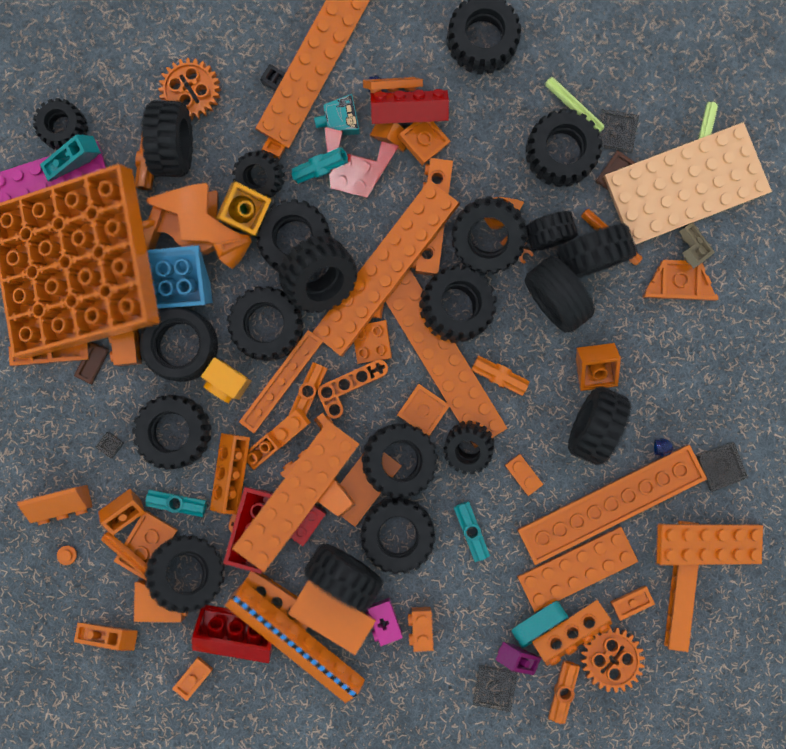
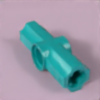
(319, 165)
(164, 501)
(475, 543)

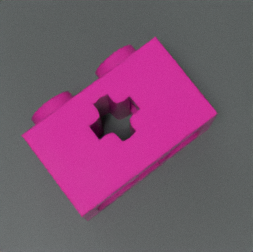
(392, 630)

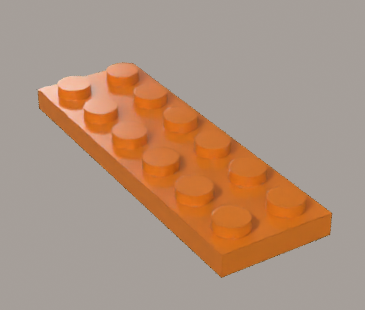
(709, 544)
(577, 569)

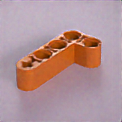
(354, 384)

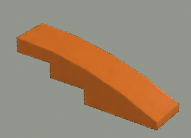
(73, 353)

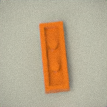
(393, 84)

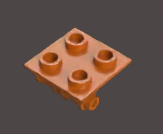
(373, 343)

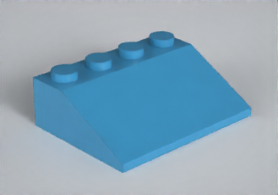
(179, 277)

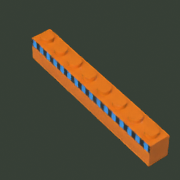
(295, 642)

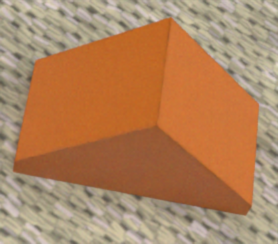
(388, 133)

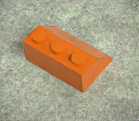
(56, 505)

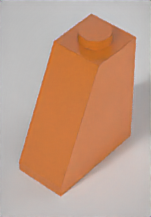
(148, 610)

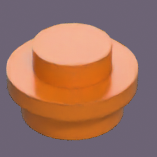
(66, 555)

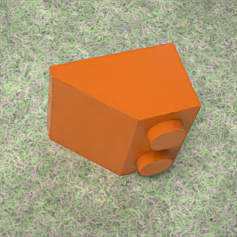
(598, 366)

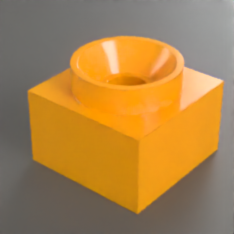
(256, 209)
(224, 381)

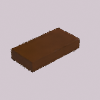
(89, 368)

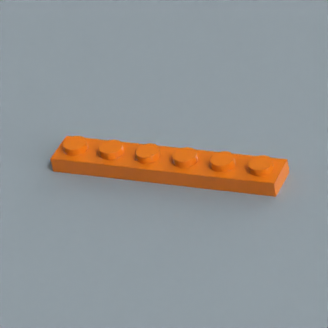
(281, 381)

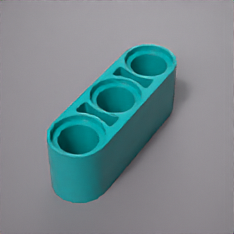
(539, 624)

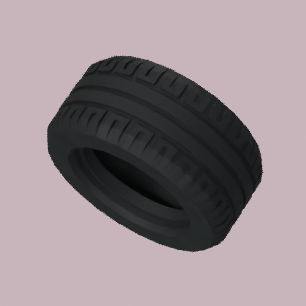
(560, 294)
(153, 335)

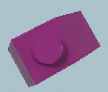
(518, 659)

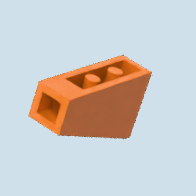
(333, 498)

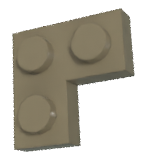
(699, 247)

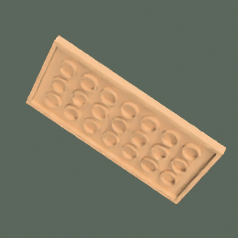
(687, 183)

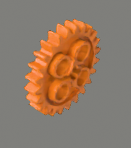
(204, 80)
(626, 672)

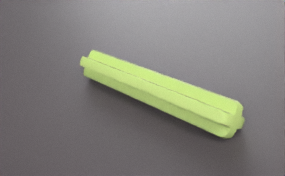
(570, 101)

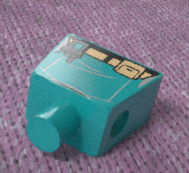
(340, 115)

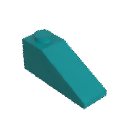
(72, 155)

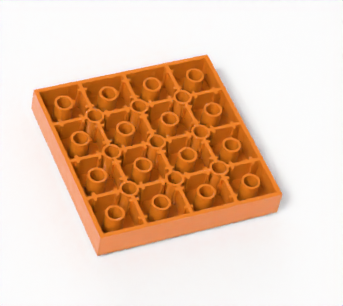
(75, 263)

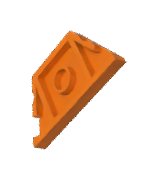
(680, 281)

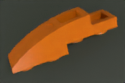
(277, 438)

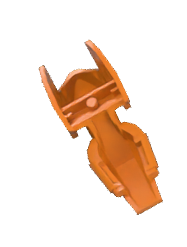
(191, 220)

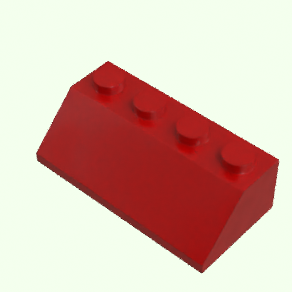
(409, 106)
(250, 505)
(226, 634)

